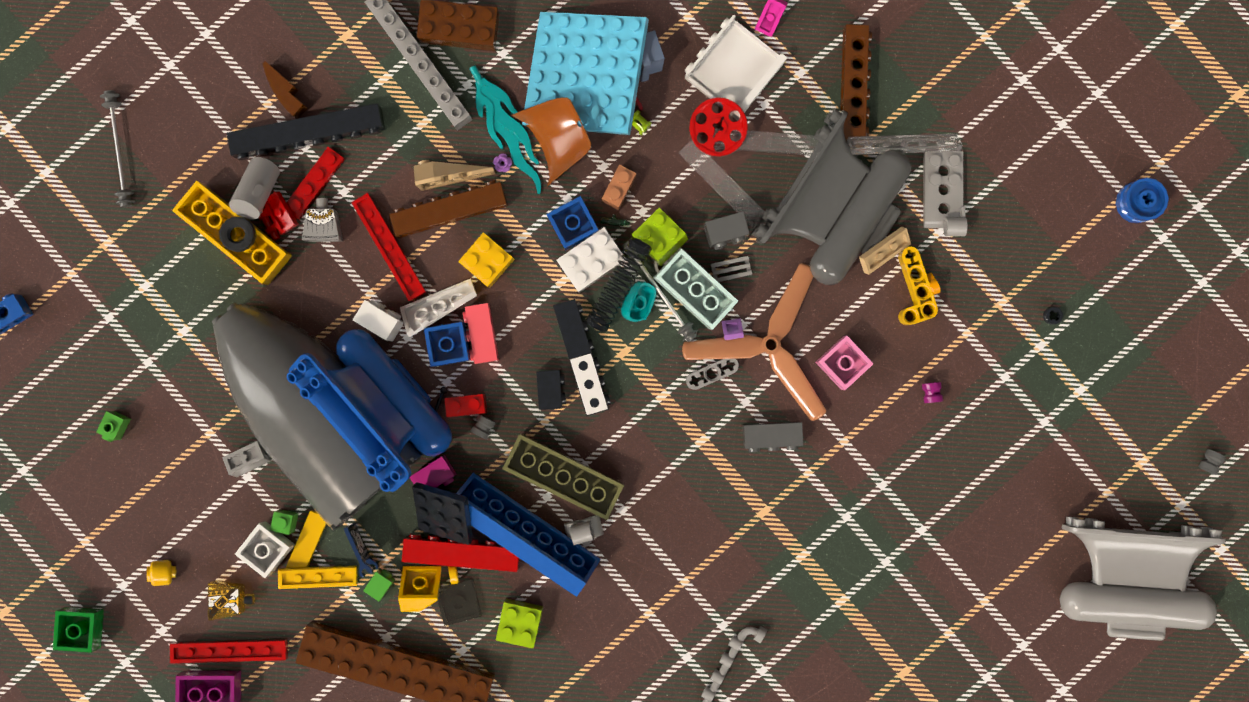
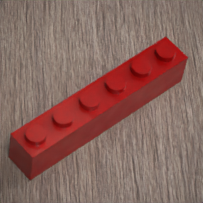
(455, 554)

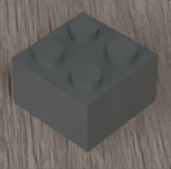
(726, 230)

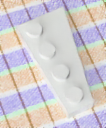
(435, 306)

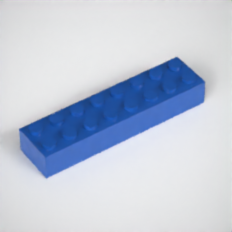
(528, 536)

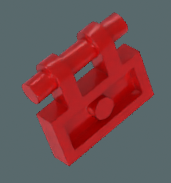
(280, 214)

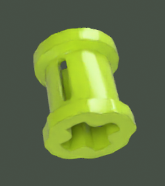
(645, 124)

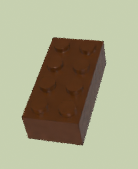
(458, 25)

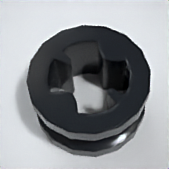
(1059, 317)

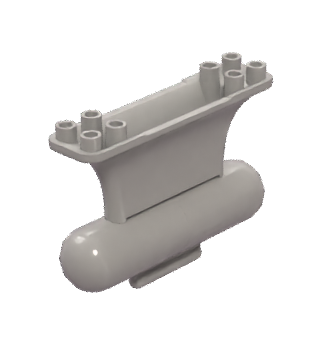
(1140, 580)

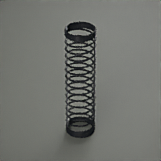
(641, 248)

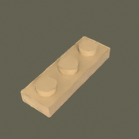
(885, 250)

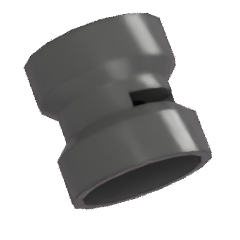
(483, 426)
(1212, 462)

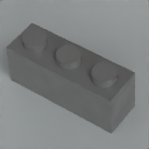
(772, 436)

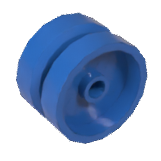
(1142, 200)

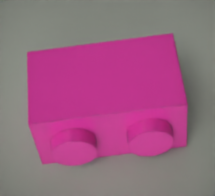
(435, 474)

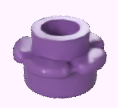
(507, 163)

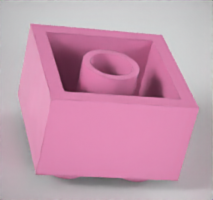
(844, 363)

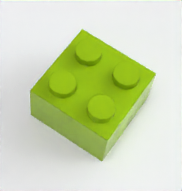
(661, 235)
(519, 623)

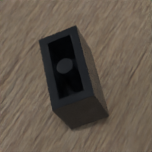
(550, 389)

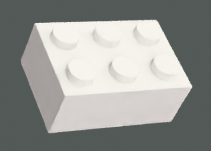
(591, 260)

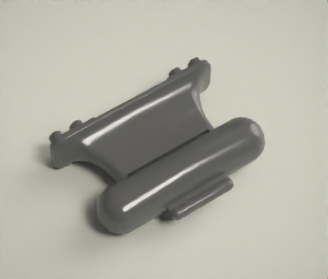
(838, 202)

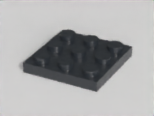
(442, 513)

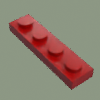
(314, 182)

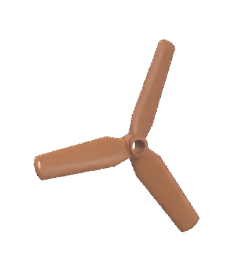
(781, 361)

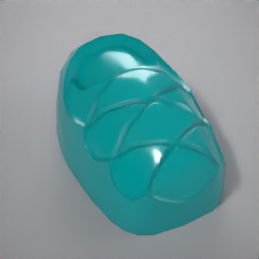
(638, 302)

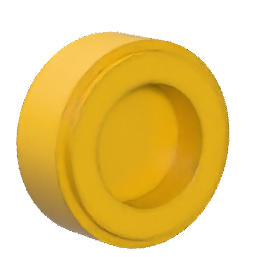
(453, 573)

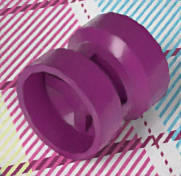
(932, 392)

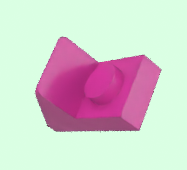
(771, 16)

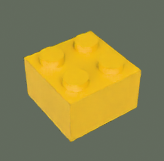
(486, 260)

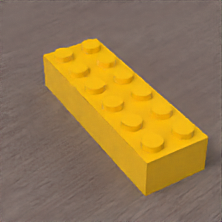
(207, 213)

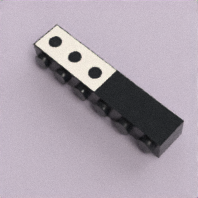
(581, 357)

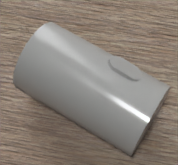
(254, 188)

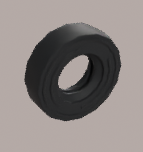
(229, 225)

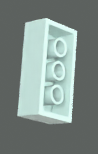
(695, 289)

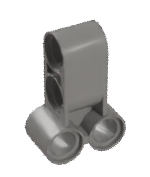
(584, 530)

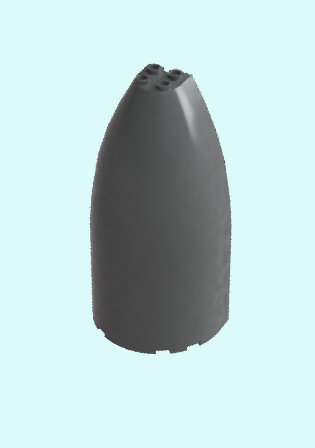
(255, 360)

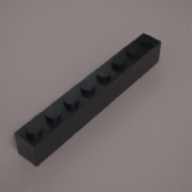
(306, 131)

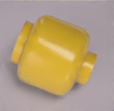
(161, 572)

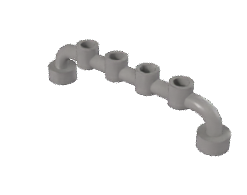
(727, 659)

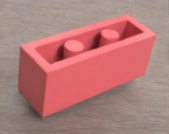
(481, 333)

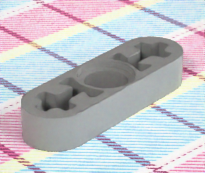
(696, 374)

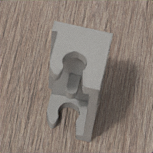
(246, 459)

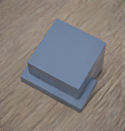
(652, 57)

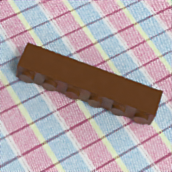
(449, 209)

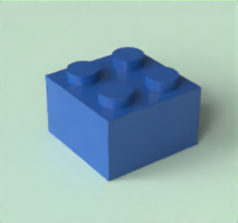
(572, 223)
(447, 344)

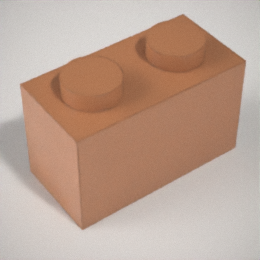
(619, 187)

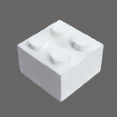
(379, 321)
(264, 549)

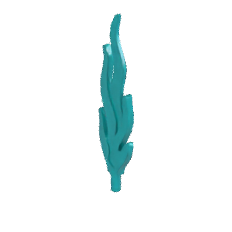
(499, 121)

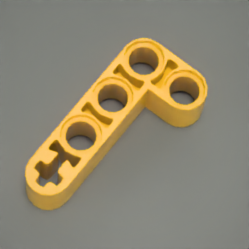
(913, 284)

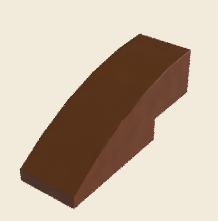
(284, 91)

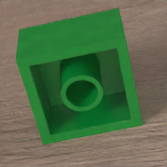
(78, 629)

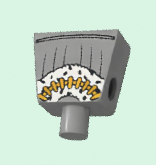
(322, 224)

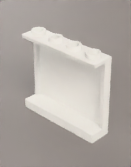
(734, 66)

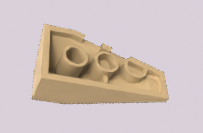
(439, 174)

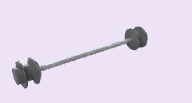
(111, 103)
(686, 329)

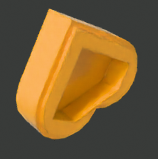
(933, 283)

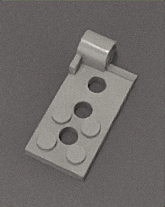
(954, 221)

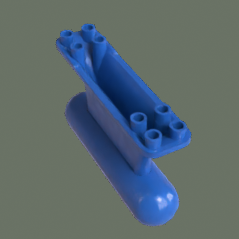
(373, 406)

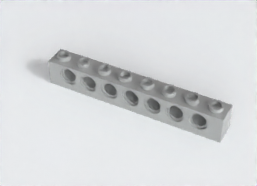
(419, 62)

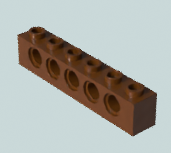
(861, 35)

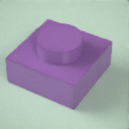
(732, 329)

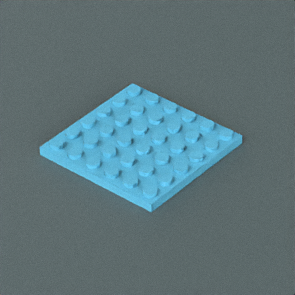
(592, 64)

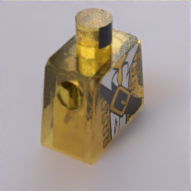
(227, 599)

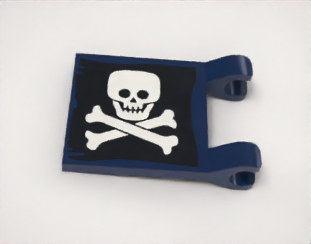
(360, 550)

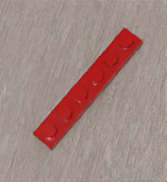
(388, 247)
(228, 651)

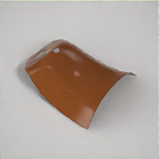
(557, 133)

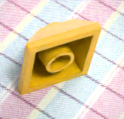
(418, 587)

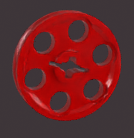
(714, 118)

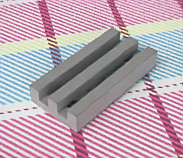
(746, 265)

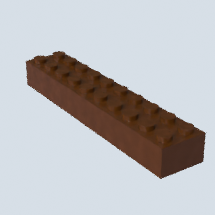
(391, 666)

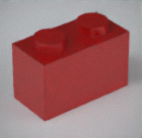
(465, 405)

